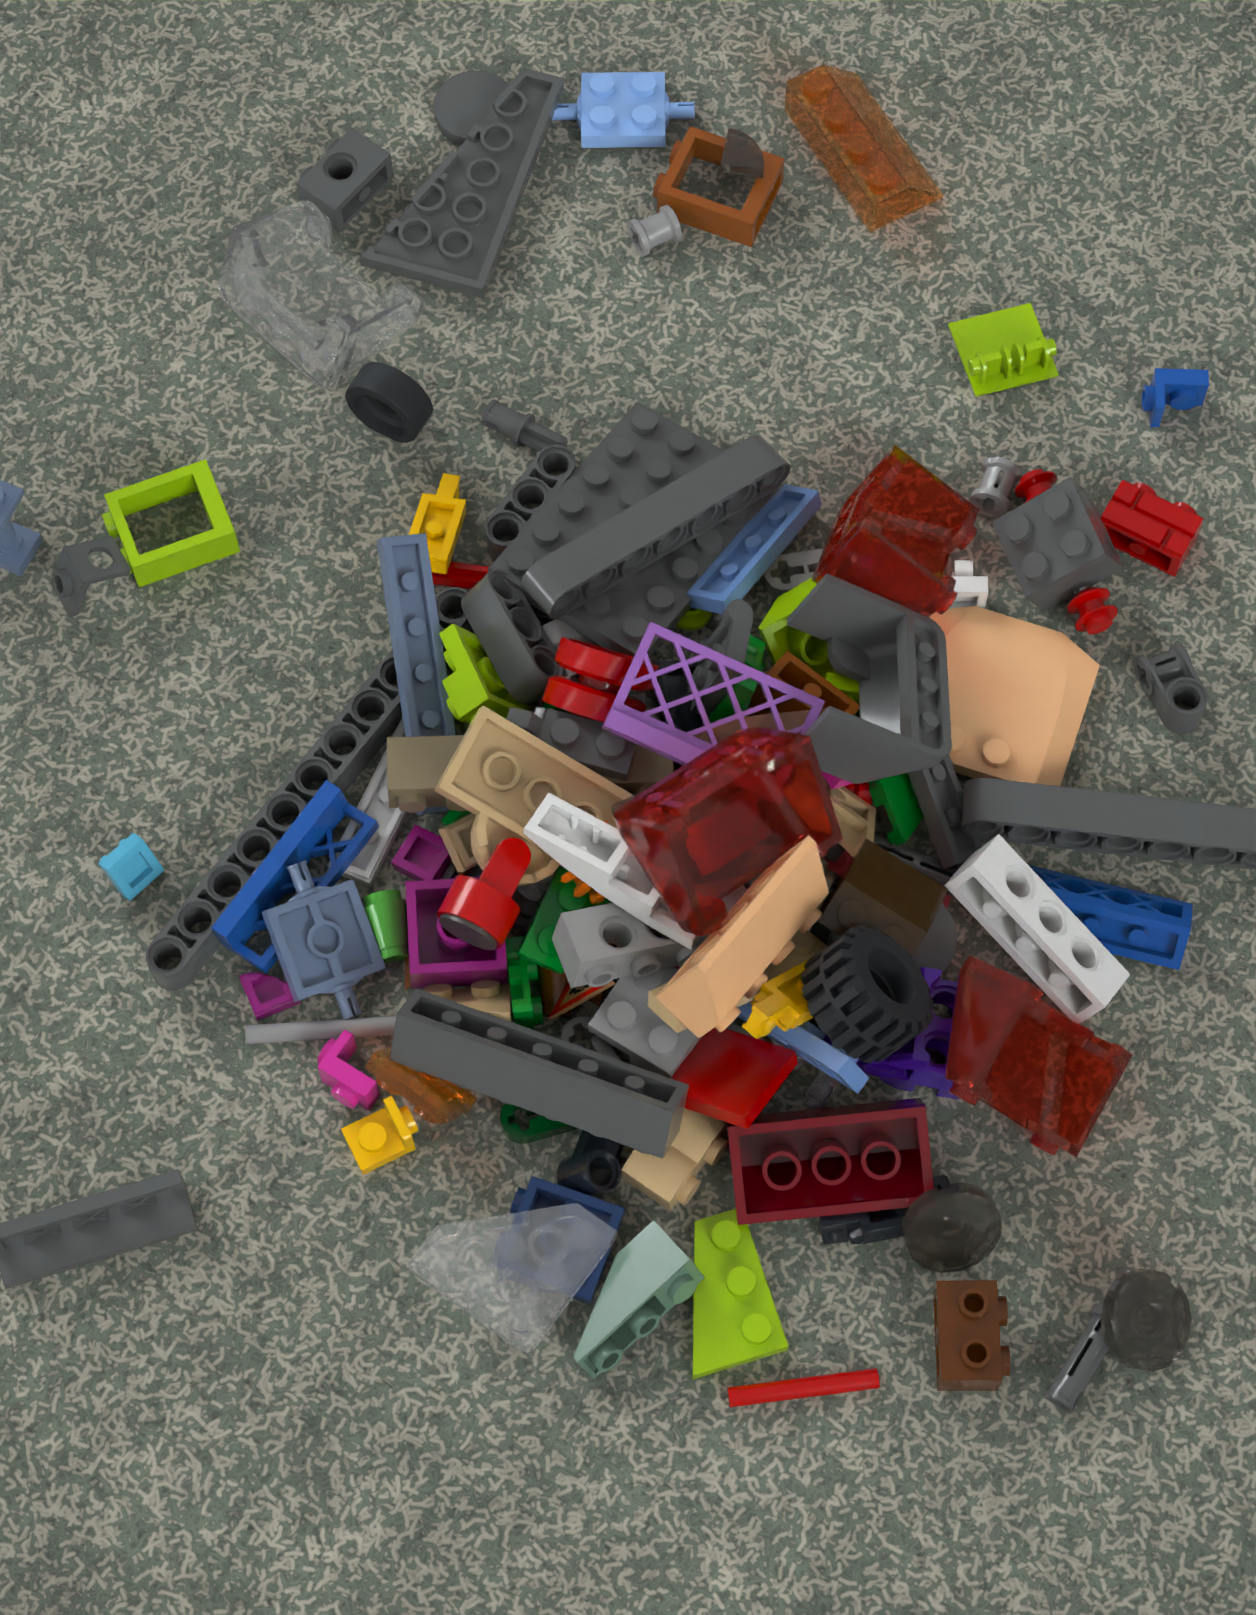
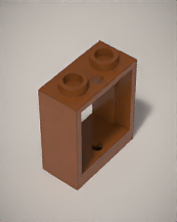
(709, 215)

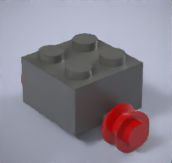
(1060, 549)

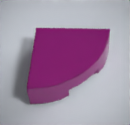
(266, 994)

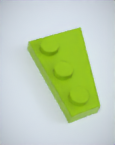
(733, 1302)

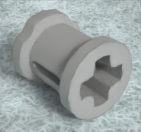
(654, 230)
(1000, 503)

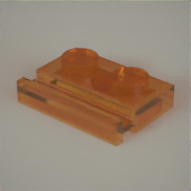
(433, 1097)

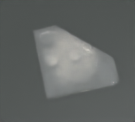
(514, 1267)

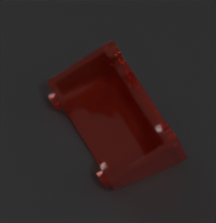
(899, 535)
(727, 821)
(1028, 1059)

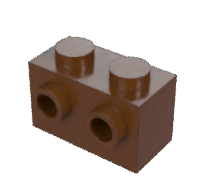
(969, 1335)

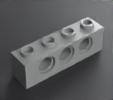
(589, 960)

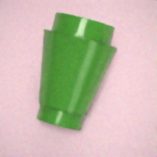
(389, 923)

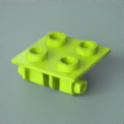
(1004, 349)

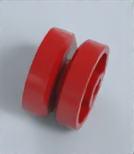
(599, 680)

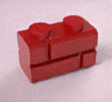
(1151, 526)

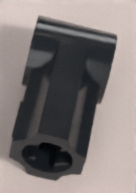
(592, 1167)

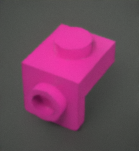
(347, 1083)

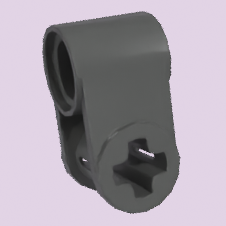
(1169, 681)

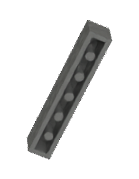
(539, 1073)

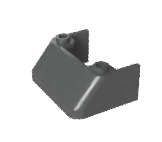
(900, 678)

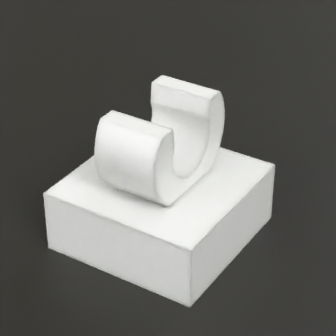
(970, 589)

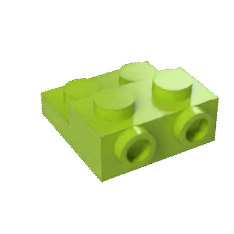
(474, 677)

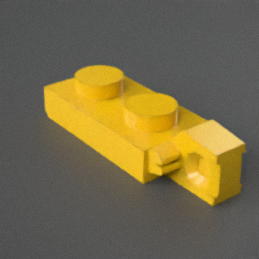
(441, 519)
(779, 1004)

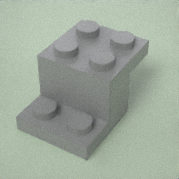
(637, 1031)

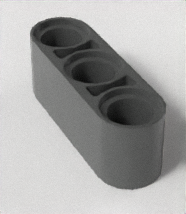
(532, 487)
(511, 636)

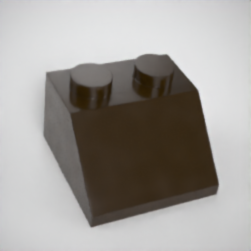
(883, 895)

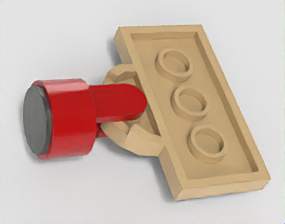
(502, 780)

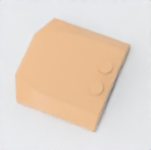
(1013, 695)

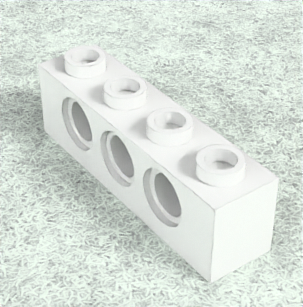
(1037, 930)

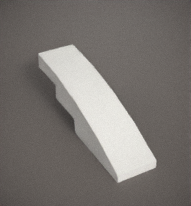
(602, 861)

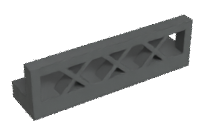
(85, 1232)

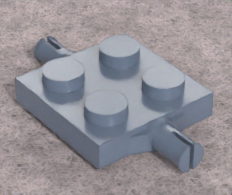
(323, 940)

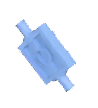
(623, 110)

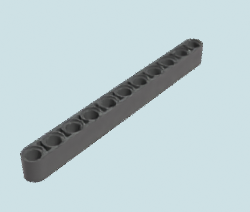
(289, 799)

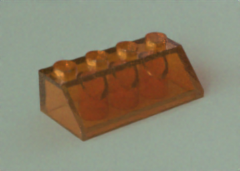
(858, 146)

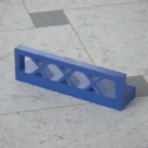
(273, 880)
(1137, 928)

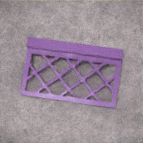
(677, 744)

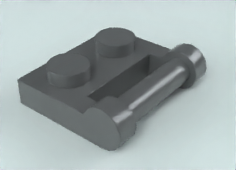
(729, 639)

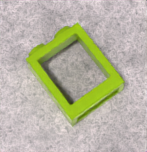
(183, 554)

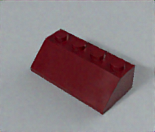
(830, 1161)

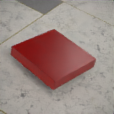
(733, 1075)

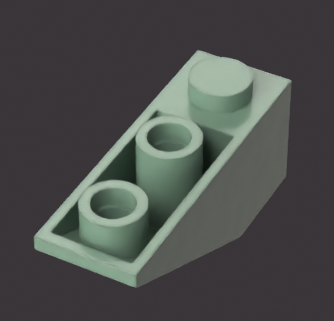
(639, 1290)

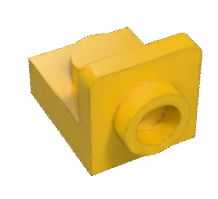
(381, 1136)

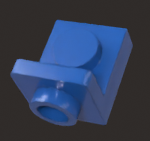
(1174, 387)

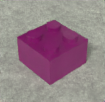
(435, 952)

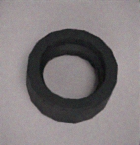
(389, 402)

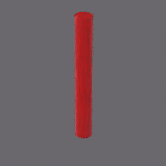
(803, 1387)

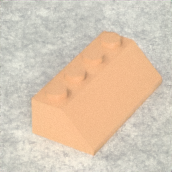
(750, 938)

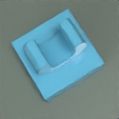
(131, 866)

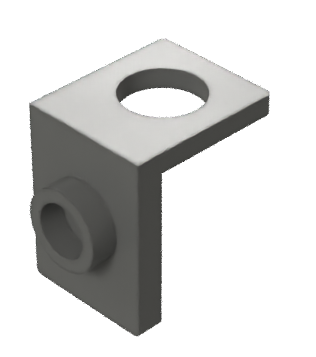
(76, 572)

